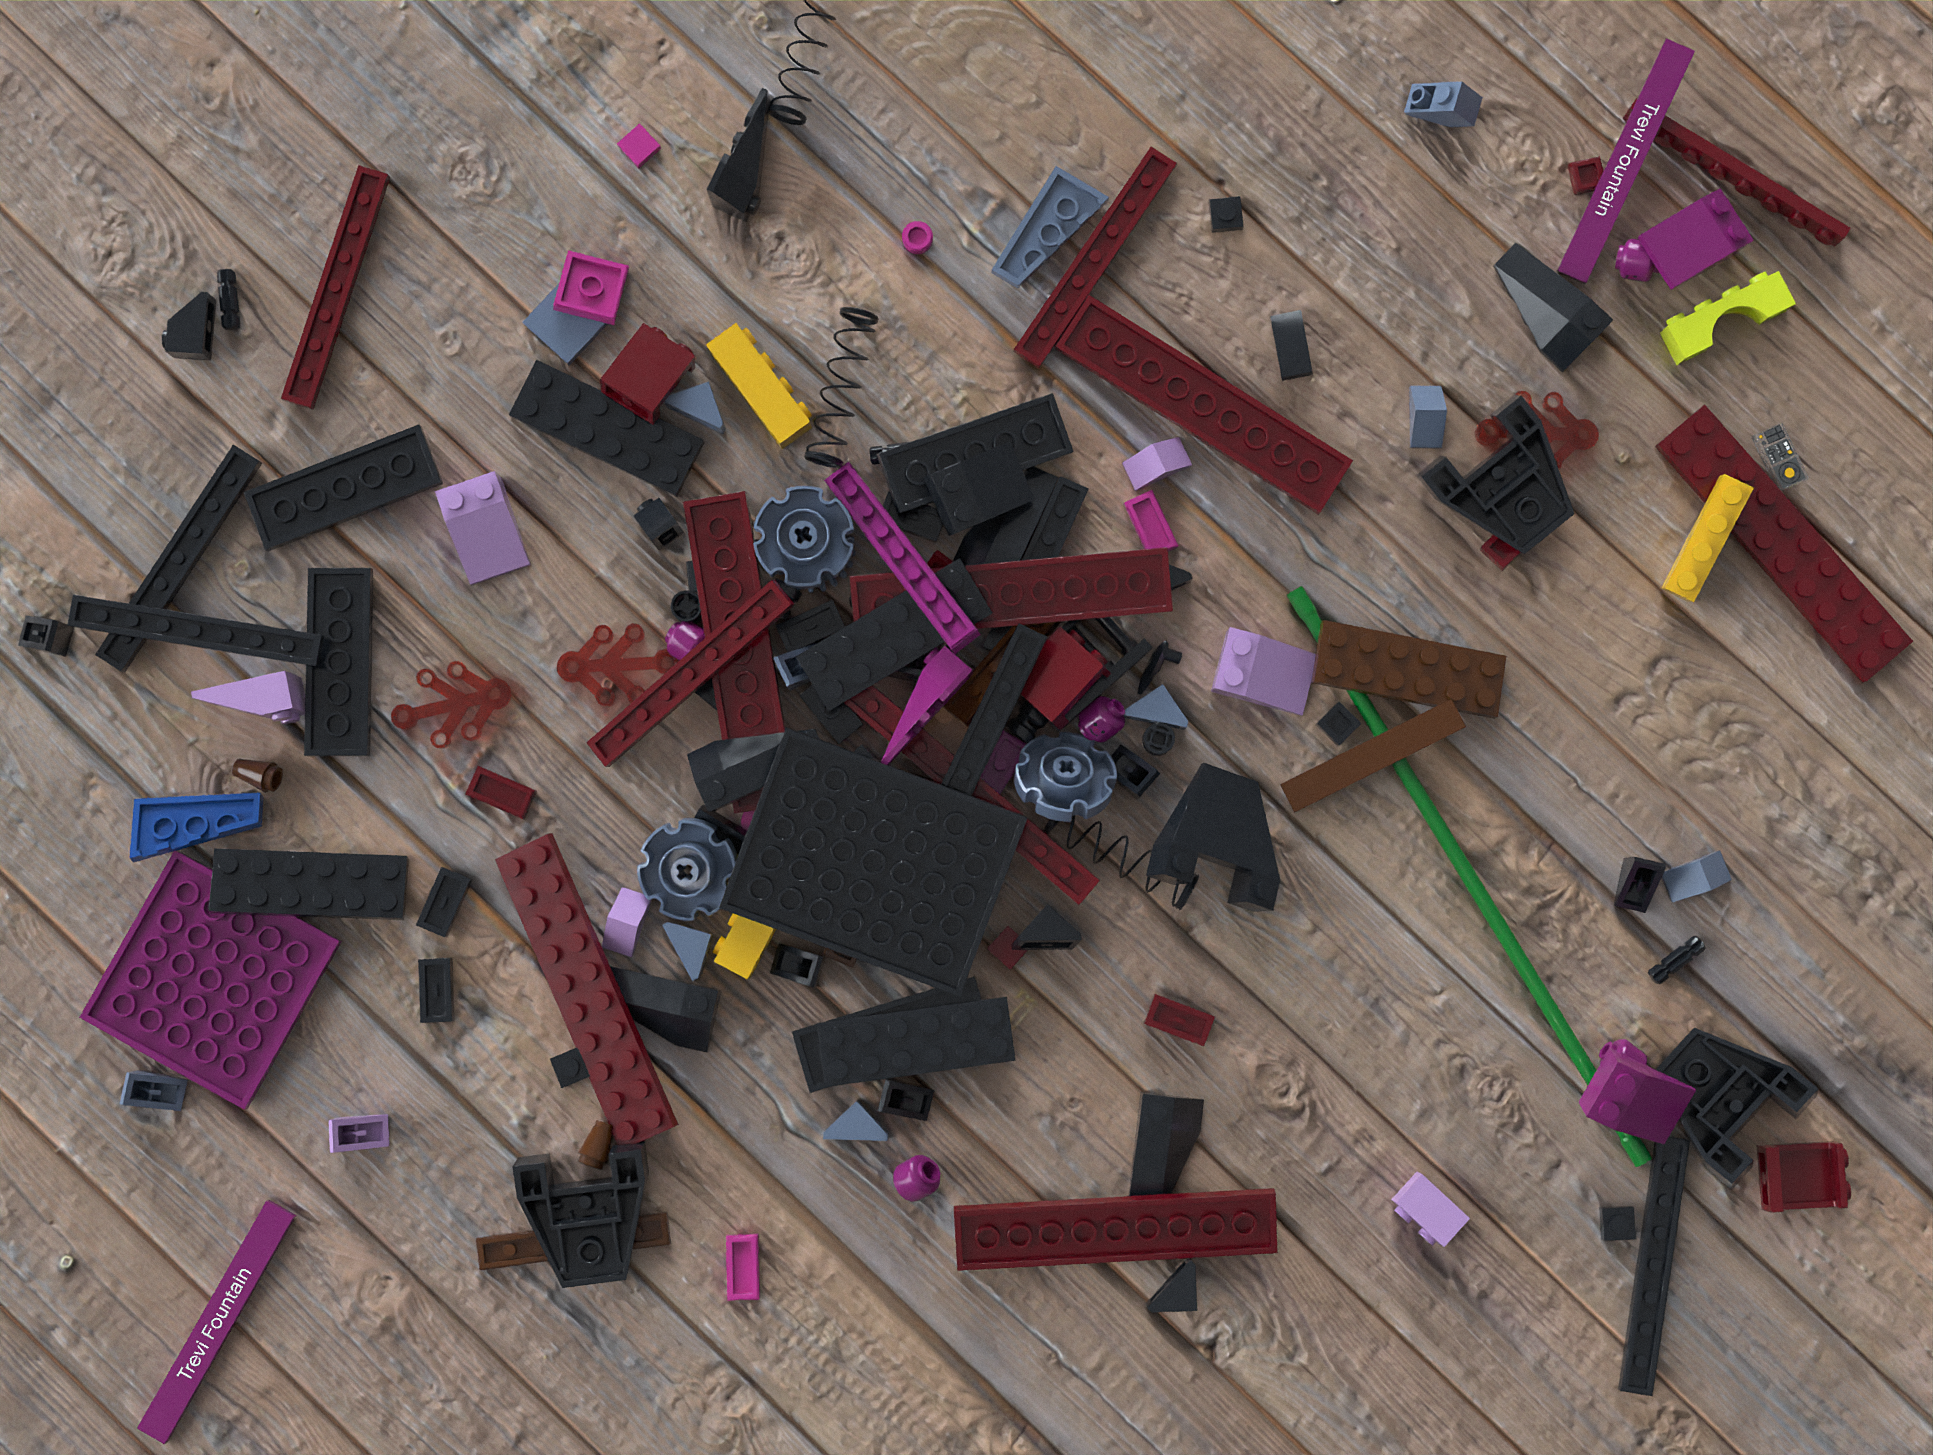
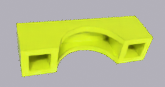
(1759, 301)

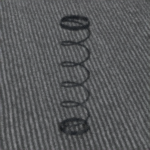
(772, 108)
(822, 458)
(1186, 892)

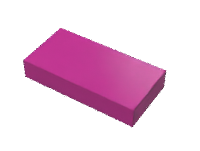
(1150, 522)
(742, 1267)

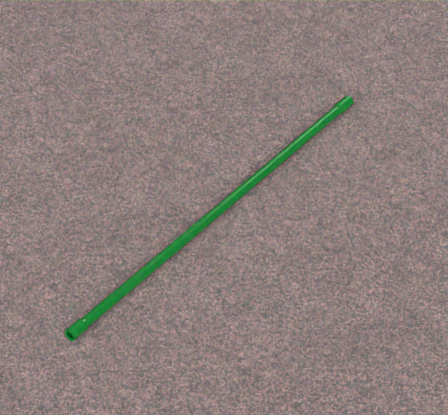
(1632, 1144)

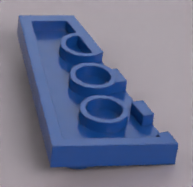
(186, 821)

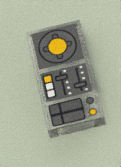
(1780, 457)

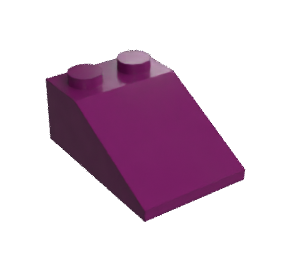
(1695, 239)
(1635, 1098)

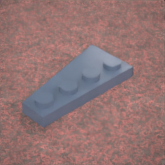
(1050, 222)

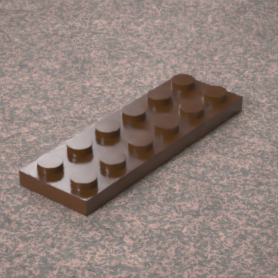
(1408, 669)

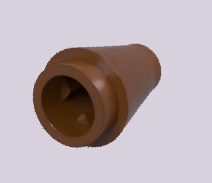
(259, 774)
(596, 1146)

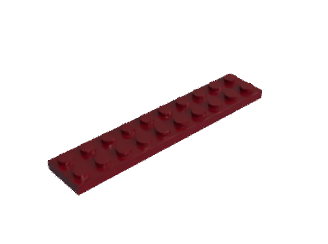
(1203, 404)
(1788, 547)
(725, 580)
(1050, 587)
(586, 991)
(1115, 1229)

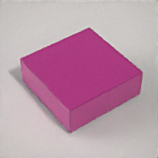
(639, 146)

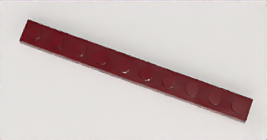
(935, 761)

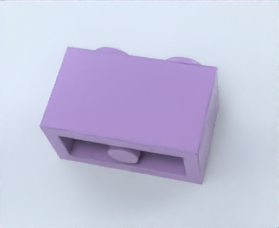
(1429, 1209)

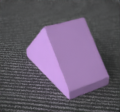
(1156, 463)
(625, 922)
(358, 1133)

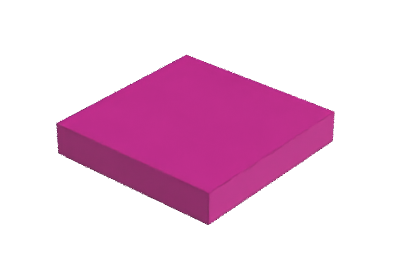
(591, 287)

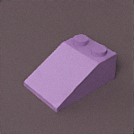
(483, 527)
(1264, 671)
(270, 696)

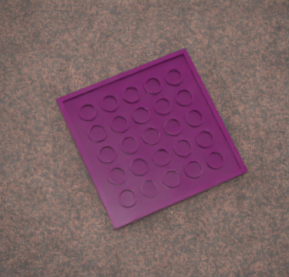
(209, 987)

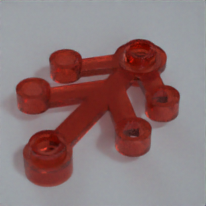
(1567, 434)
(610, 664)
(456, 704)

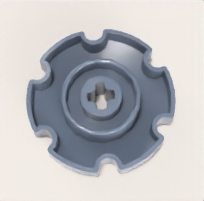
(797, 513)
(1065, 776)
(667, 855)

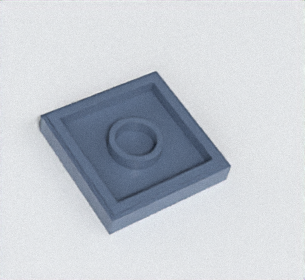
(560, 331)

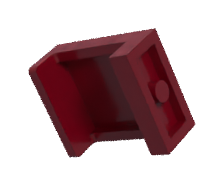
(647, 372)
(1063, 675)
(1803, 1176)

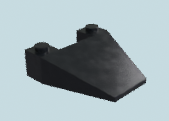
(1512, 491)
(1225, 824)
(1729, 1092)
(588, 1223)

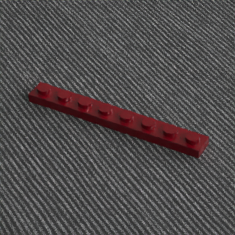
(1749, 181)
(1095, 257)
(335, 287)
(690, 673)

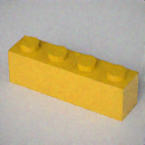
(759, 385)
(1707, 538)
(743, 945)

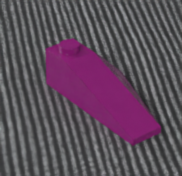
(934, 688)

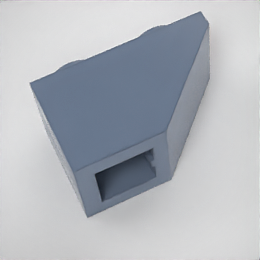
(1444, 103)

